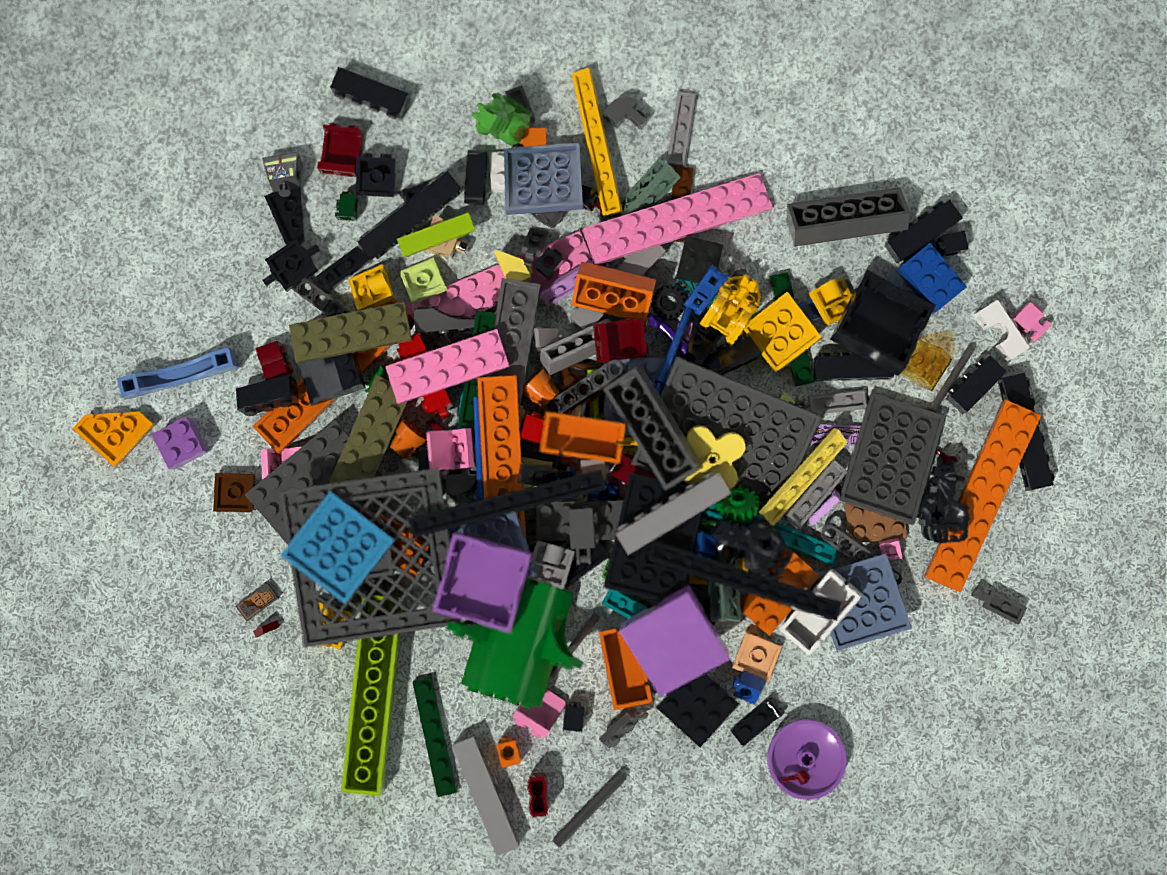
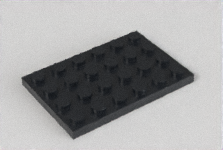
(632, 572)

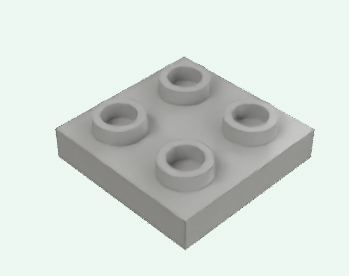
(551, 564)

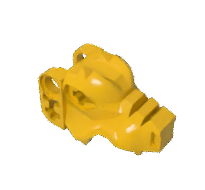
(733, 307)

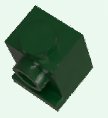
(347, 206)

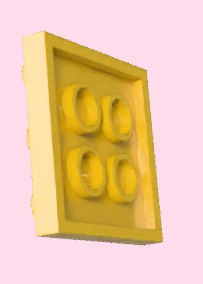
(782, 332)

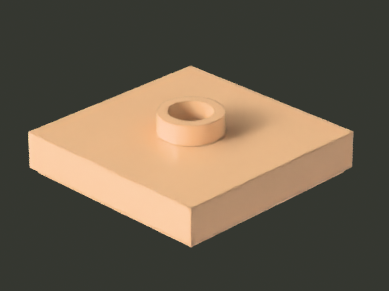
(757, 656)

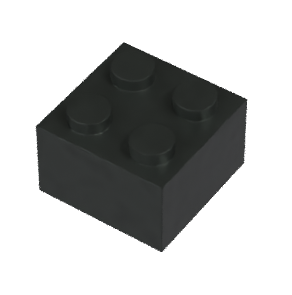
(697, 258)

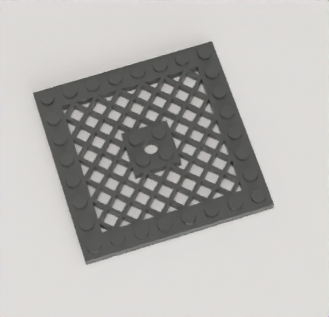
(313, 631)

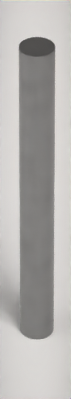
(951, 379)
(577, 641)

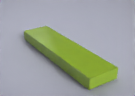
(436, 235)

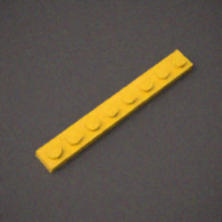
(597, 142)

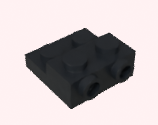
(375, 175)

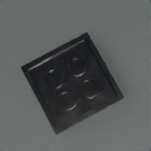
(698, 708)

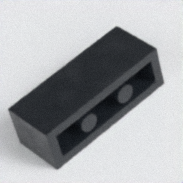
(975, 384)
(267, 395)

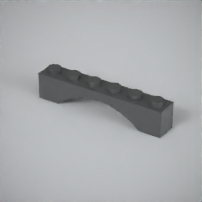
(432, 319)

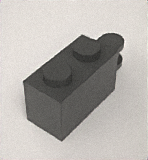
(582, 532)

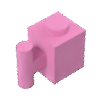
(1028, 318)

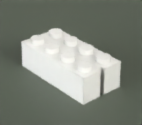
(809, 630)

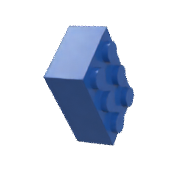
(931, 277)

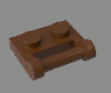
(569, 379)

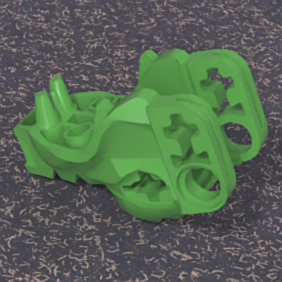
(502, 119)

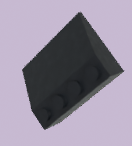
(331, 376)

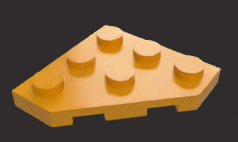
(114, 433)

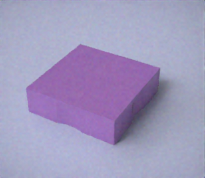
(483, 581)
(674, 641)

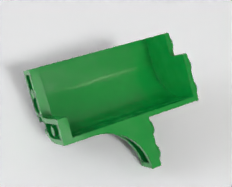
(520, 661)

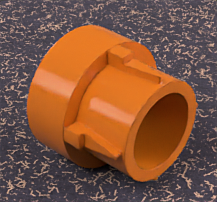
(540, 388)
(407, 439)

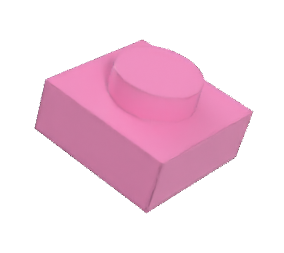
(892, 548)

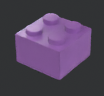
(180, 443)

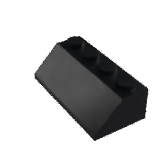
(732, 357)

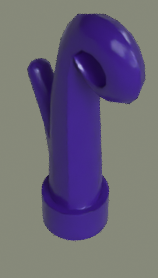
(658, 323)

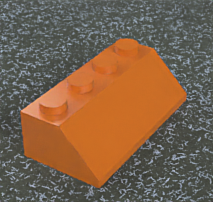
(613, 292)

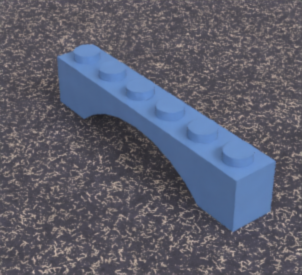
(157, 380)

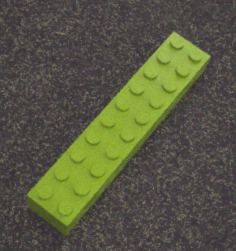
(371, 709)

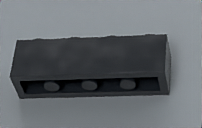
(370, 93)
(922, 232)
(847, 367)

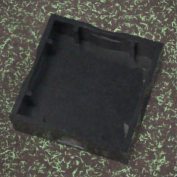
(882, 323)

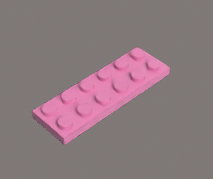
(447, 366)

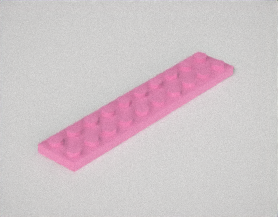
(677, 219)
(483, 289)

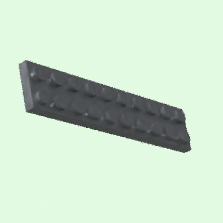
(515, 327)

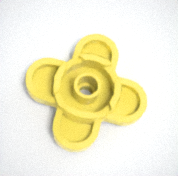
(725, 449)

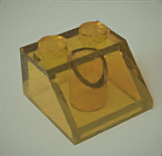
(927, 365)

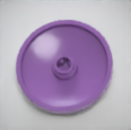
(811, 748)

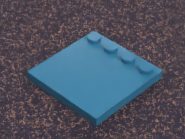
(337, 547)

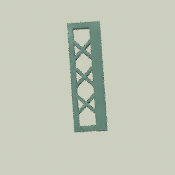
(650, 195)
(719, 595)

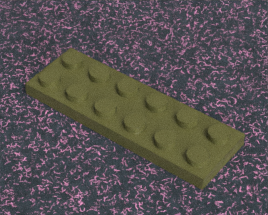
(350, 332)
(369, 434)

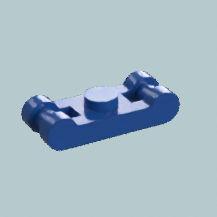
(705, 290)

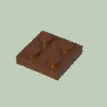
(231, 491)

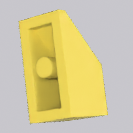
(513, 267)

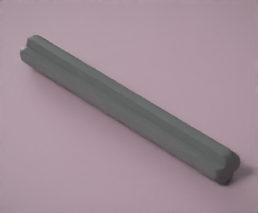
(589, 809)

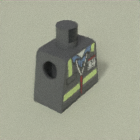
(283, 172)

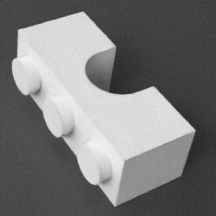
(1013, 342)

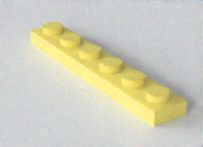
(803, 477)

